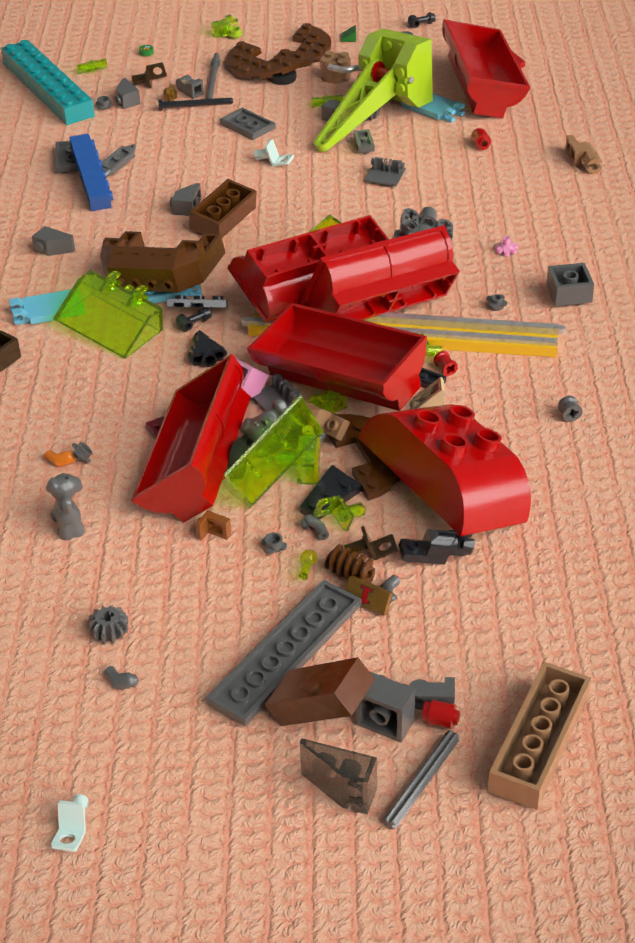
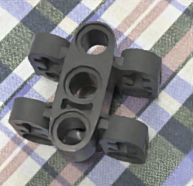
(419, 222)

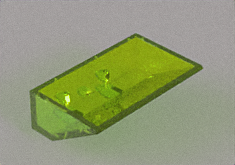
(111, 313)
(272, 453)

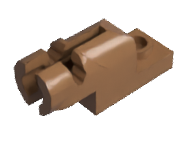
(583, 154)
(330, 423)

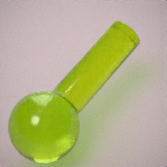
(307, 558)

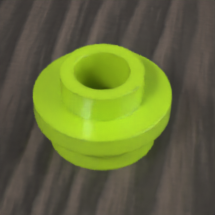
(235, 32)

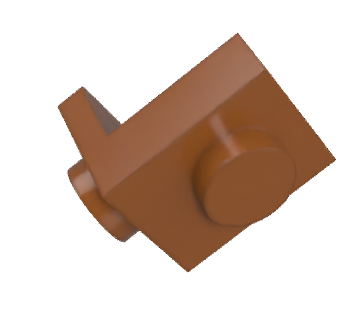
(213, 524)

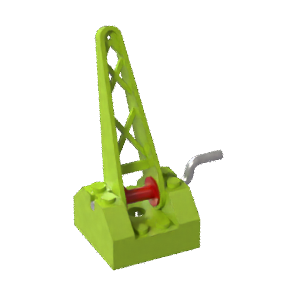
(392, 68)

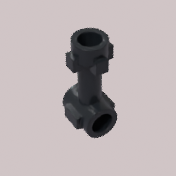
(415, 21)
(186, 323)

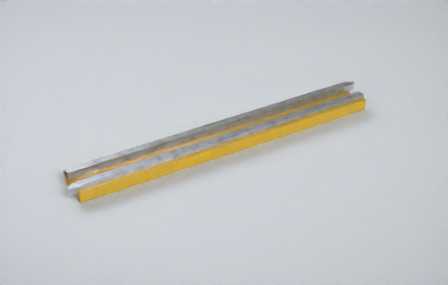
(462, 333)

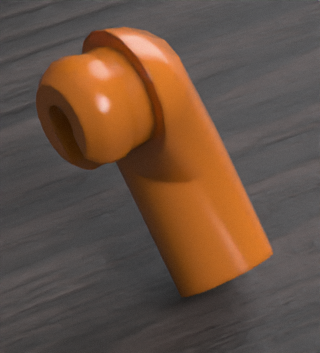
(60, 459)

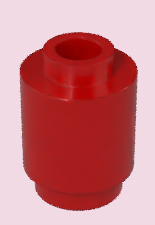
(481, 139)
(440, 714)

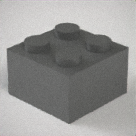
(570, 284)
(387, 708)

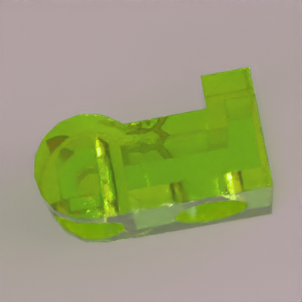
(221, 27)
(330, 401)

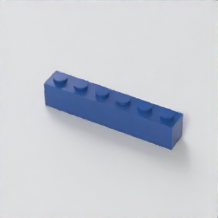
(90, 172)

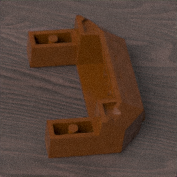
(161, 267)

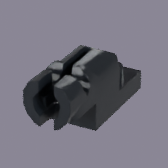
(436, 547)

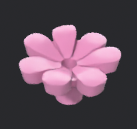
(506, 246)

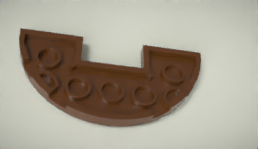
(313, 47)
(244, 63)
(375, 475)

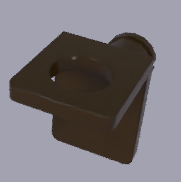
(149, 75)
(365, 544)

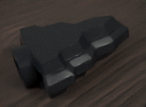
(205, 351)

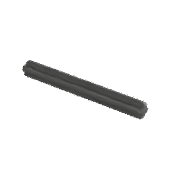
(421, 779)

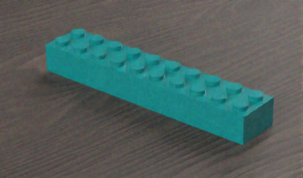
(48, 82)

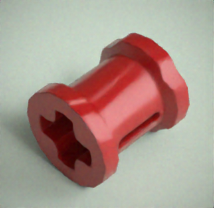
(443, 360)

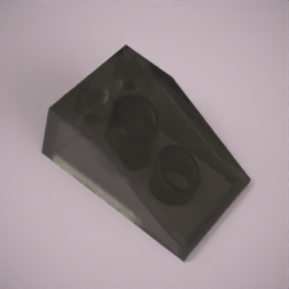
(341, 774)

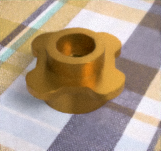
(170, 93)

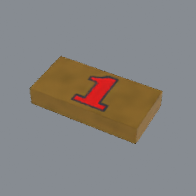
(372, 596)

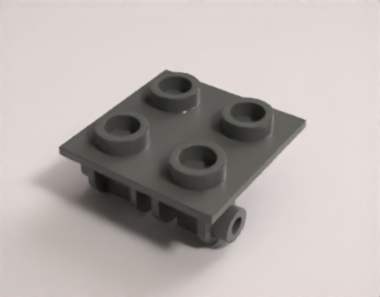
(385, 172)
(279, 389)

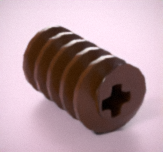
(348, 564)

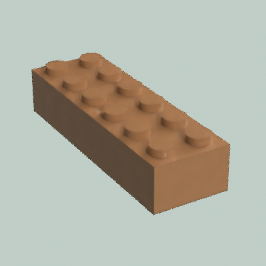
(539, 735)

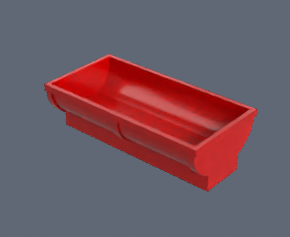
(484, 67)
(281, 270)
(384, 275)
(343, 355)
(194, 443)

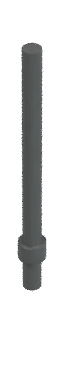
(215, 63)

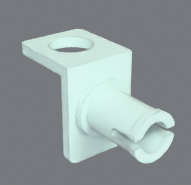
(270, 152)
(71, 823)

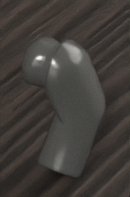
(317, 524)
(390, 584)
(120, 680)

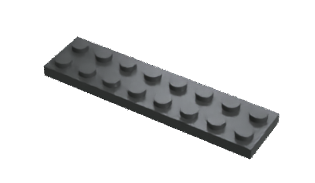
(284, 649)

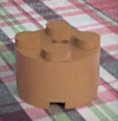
(340, 59)

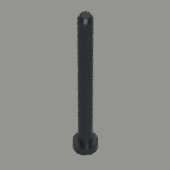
(200, 102)

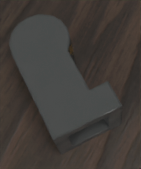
(189, 86)
(433, 691)

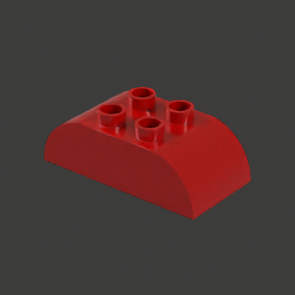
(453, 465)

